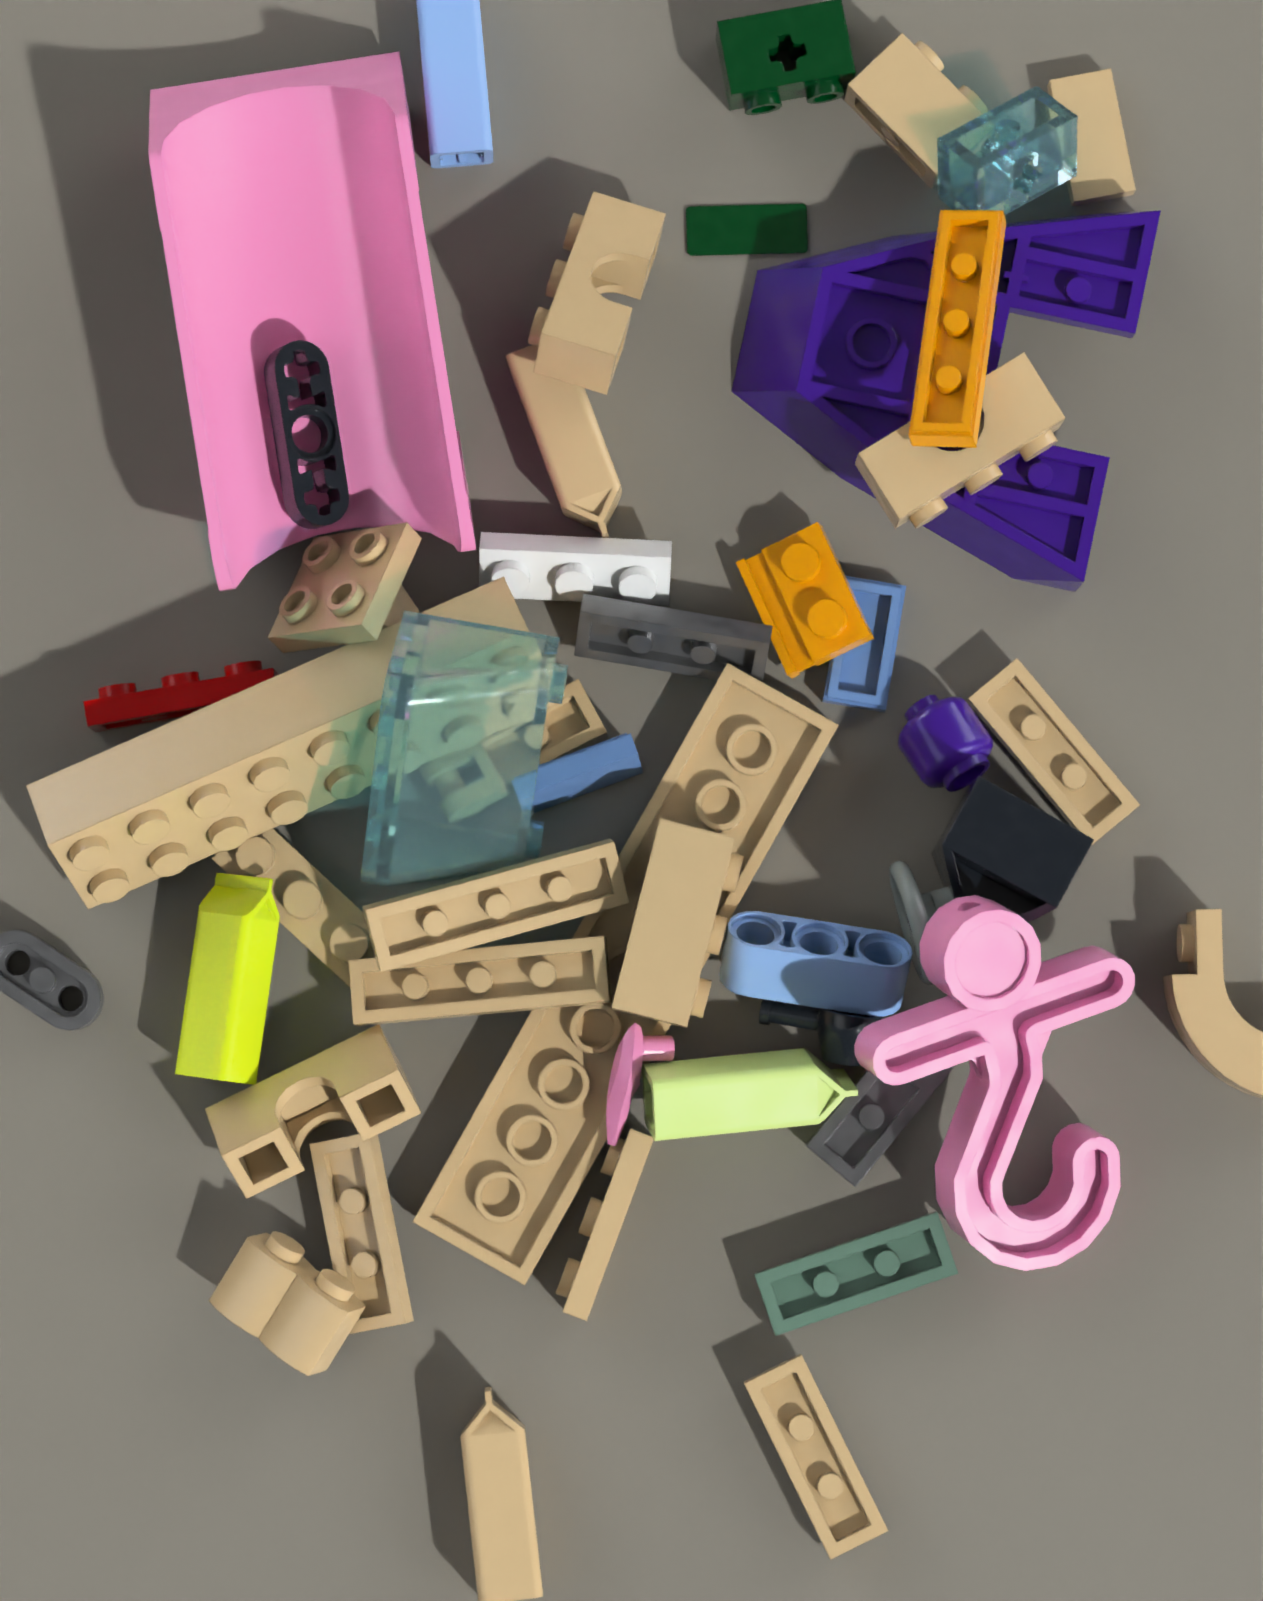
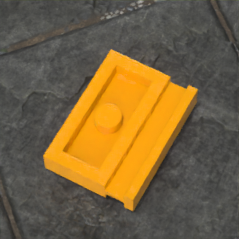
(805, 599)

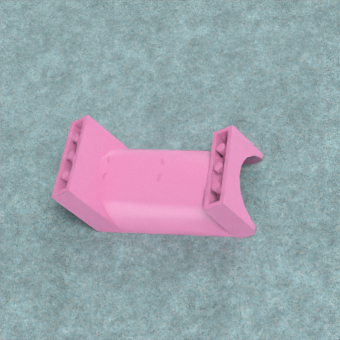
(303, 221)

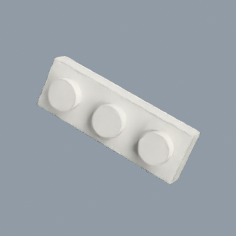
(574, 566)

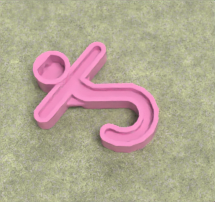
(1000, 1020)

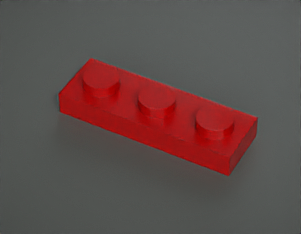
(180, 695)

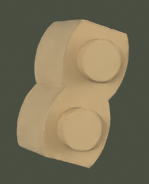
(288, 1302)

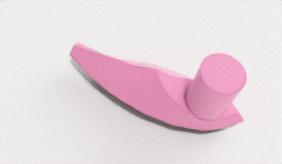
(626, 1074)

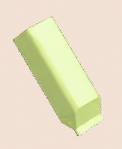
(740, 1093)

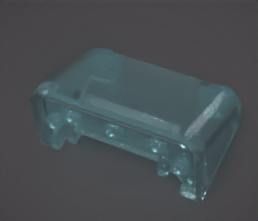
(458, 750)

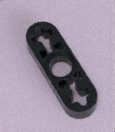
(284, 390)

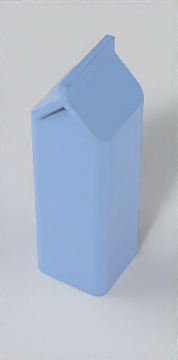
(455, 83)

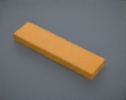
(957, 329)

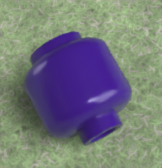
(945, 742)

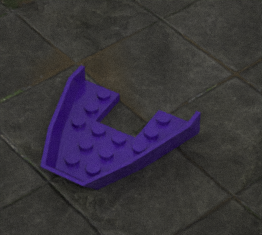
(838, 357)

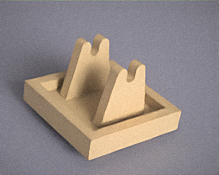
(347, 589)

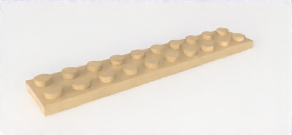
(549, 1097)

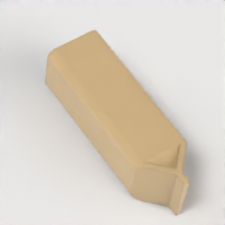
(568, 443)
(500, 1505)

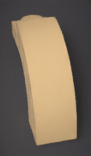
(1204, 1012)

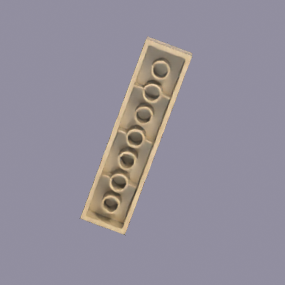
(231, 765)

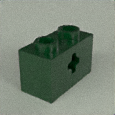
(813, 37)

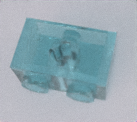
(1024, 149)

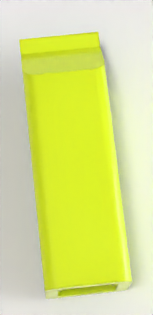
(229, 981)

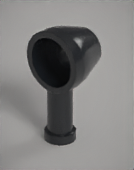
(835, 1029)

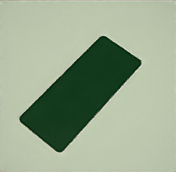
(746, 229)

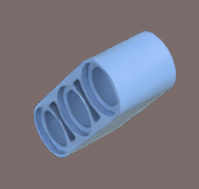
(815, 963)

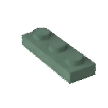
(855, 1273)

